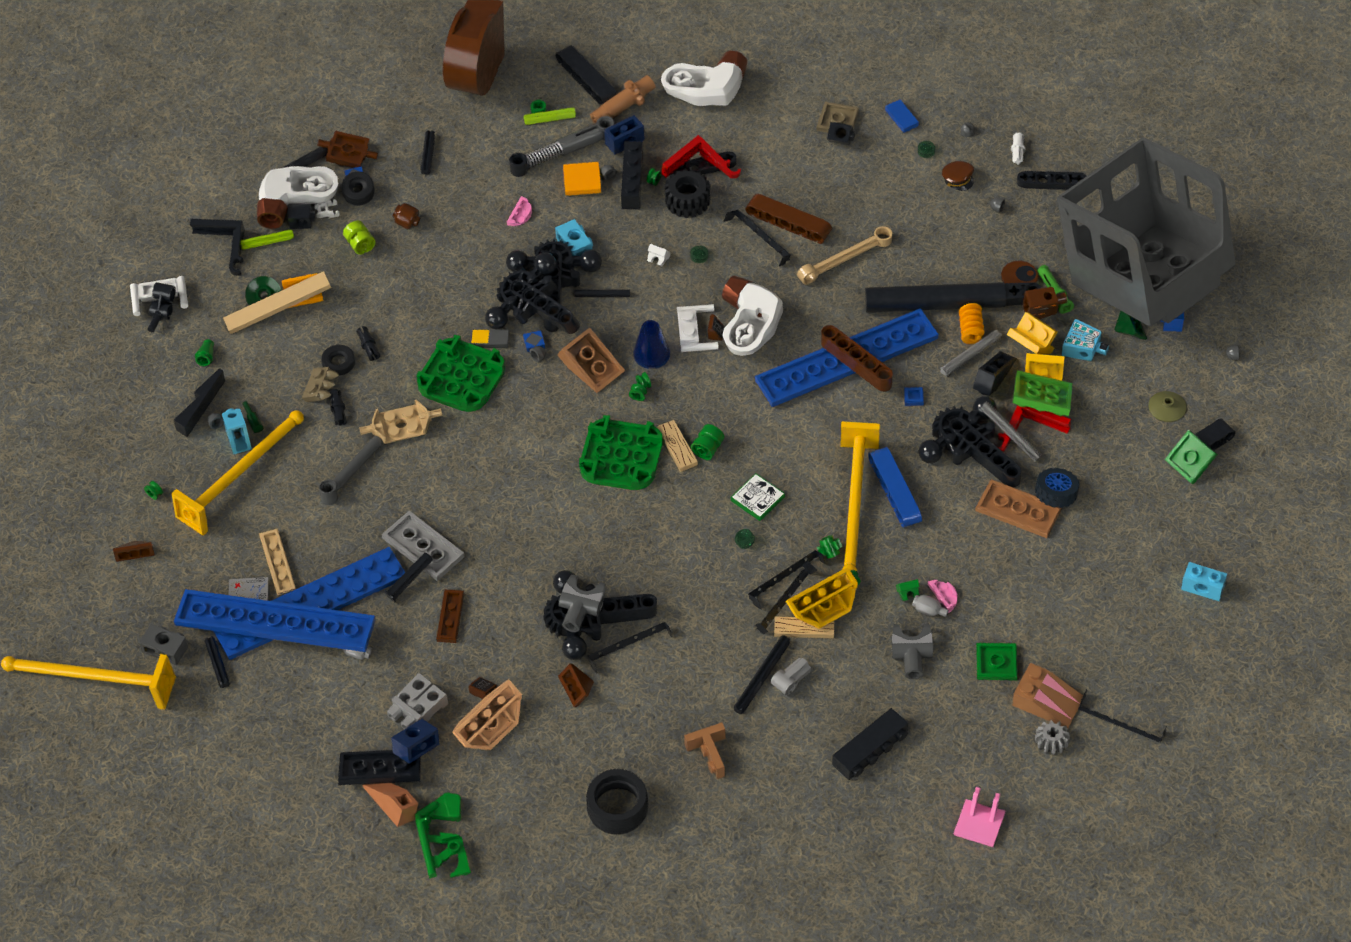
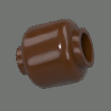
(406, 216)

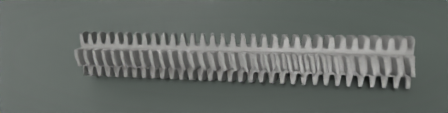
(964, 357)
(1033, 454)

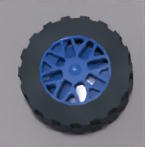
(1057, 487)

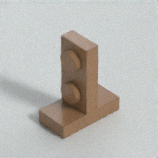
(705, 740)

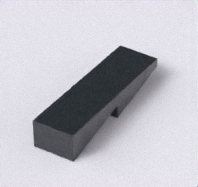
(204, 395)

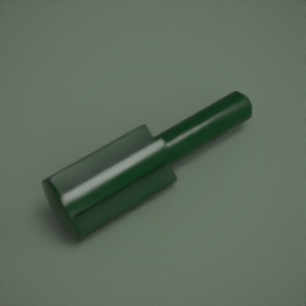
(253, 419)

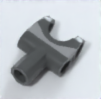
(580, 603)
(912, 649)

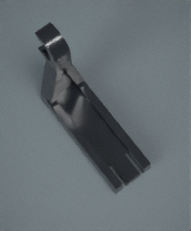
(223, 227)

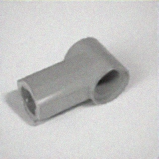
(787, 679)

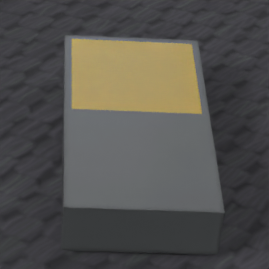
(490, 338)

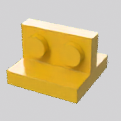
(1034, 334)
(1045, 365)

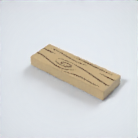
(677, 446)
(796, 628)

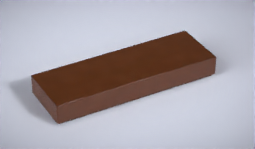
(450, 616)

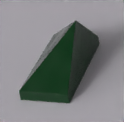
(1130, 326)

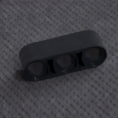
(1216, 434)

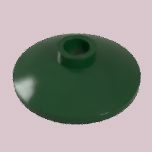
(260, 285)

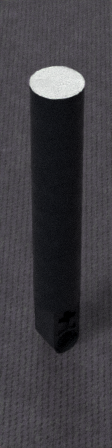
(945, 296)

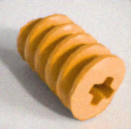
(971, 323)

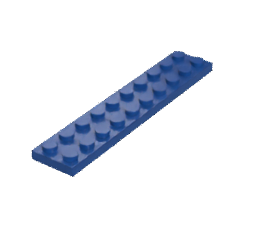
(823, 368)
(328, 592)
(275, 620)

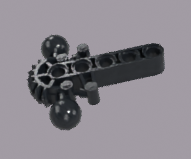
(564, 274)
(529, 295)
(969, 430)
(574, 646)

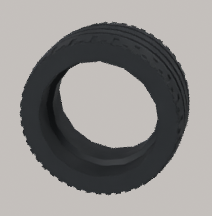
(623, 822)

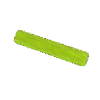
(548, 116)
(267, 239)

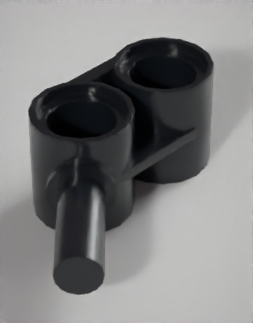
(163, 306)

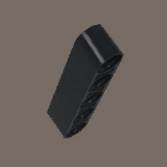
(585, 74)

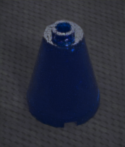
(651, 346)

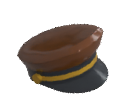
(958, 175)

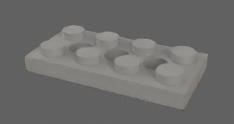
(423, 534)

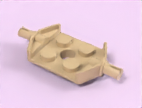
(414, 416)

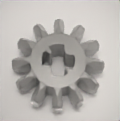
(1052, 737)

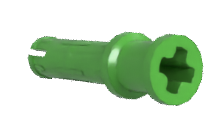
(1050, 281)

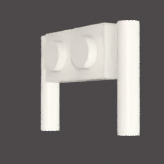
(144, 292)
(689, 330)

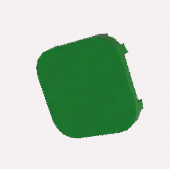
(461, 374)
(621, 454)

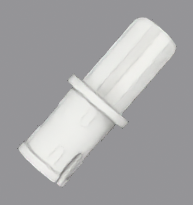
(1018, 148)

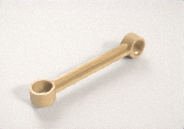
(809, 273)

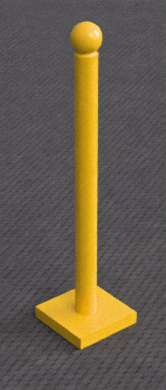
(857, 436)
(193, 512)
(159, 683)

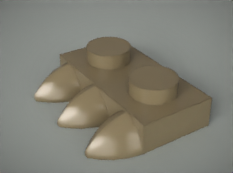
(318, 384)

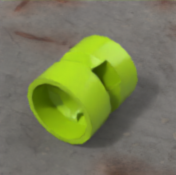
(359, 237)

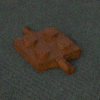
(347, 149)

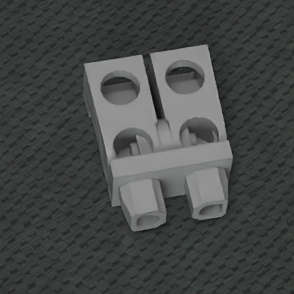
(417, 701)

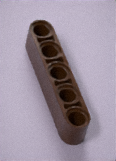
(789, 218)
(856, 358)

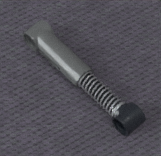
(521, 163)

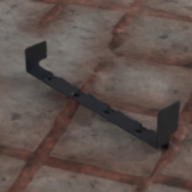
(730, 215)
(809, 569)
(782, 575)
(630, 640)
(1118, 723)

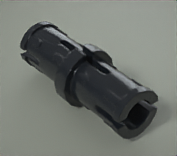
(368, 343)
(338, 407)

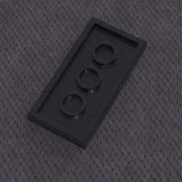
(376, 767)

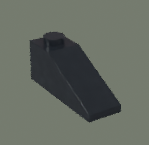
(993, 373)

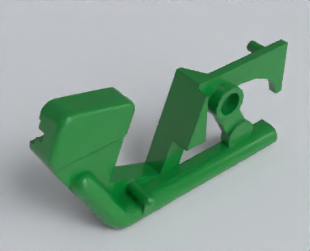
(444, 808)

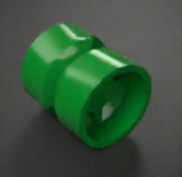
(707, 442)

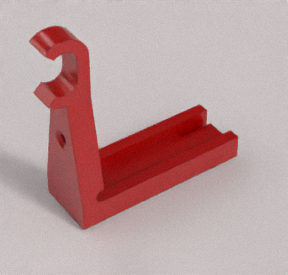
(697, 145)
(1043, 417)

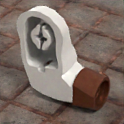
(706, 84)
(293, 186)
(755, 318)

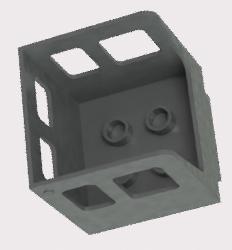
(1144, 247)

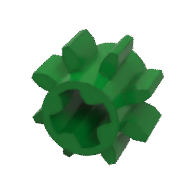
(829, 546)

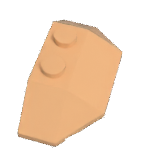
(490, 718)

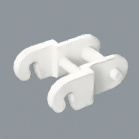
(327, 213)

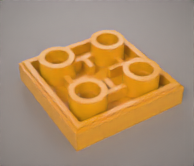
(582, 178)

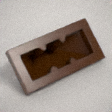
(133, 550)
(575, 684)

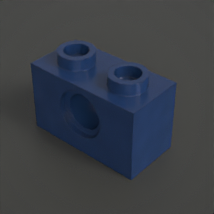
(626, 130)
(415, 741)

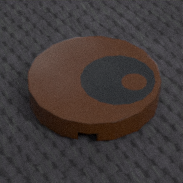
(1019, 272)

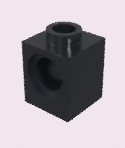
(834, 128)
(300, 216)

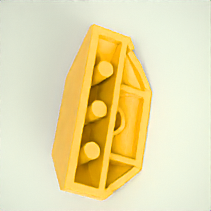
(825, 600)

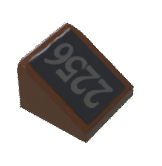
(715, 328)
(481, 687)

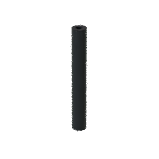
(602, 293)

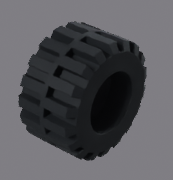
(687, 203)

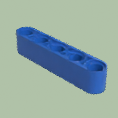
(895, 487)

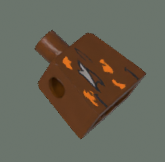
(1043, 302)

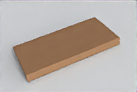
(1017, 508)

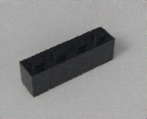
(632, 175)
(870, 744)

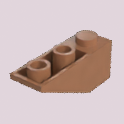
(394, 801)

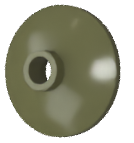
(1164, 411)

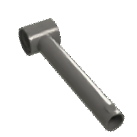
(329, 488)

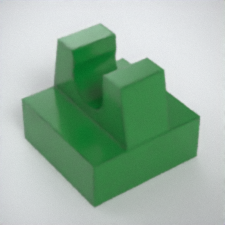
(910, 586)

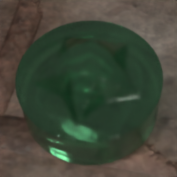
(926, 149)
(699, 254)
(744, 538)

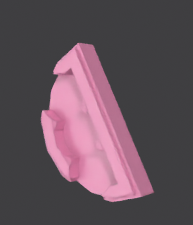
(521, 213)
(945, 593)

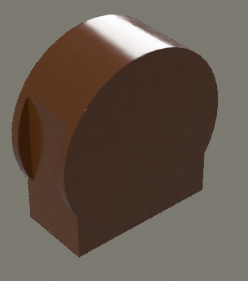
(474, 47)

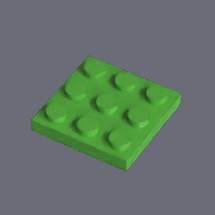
(1042, 393)

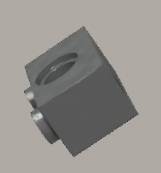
(153, 644)

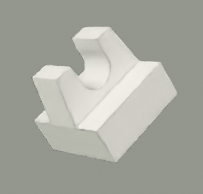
(657, 252)

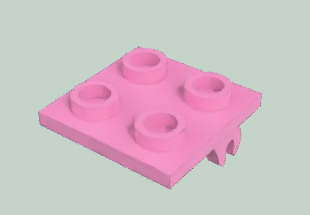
(979, 821)

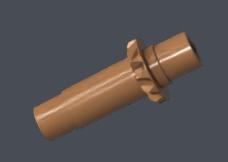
(632, 94)

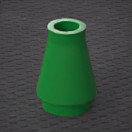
(204, 355)

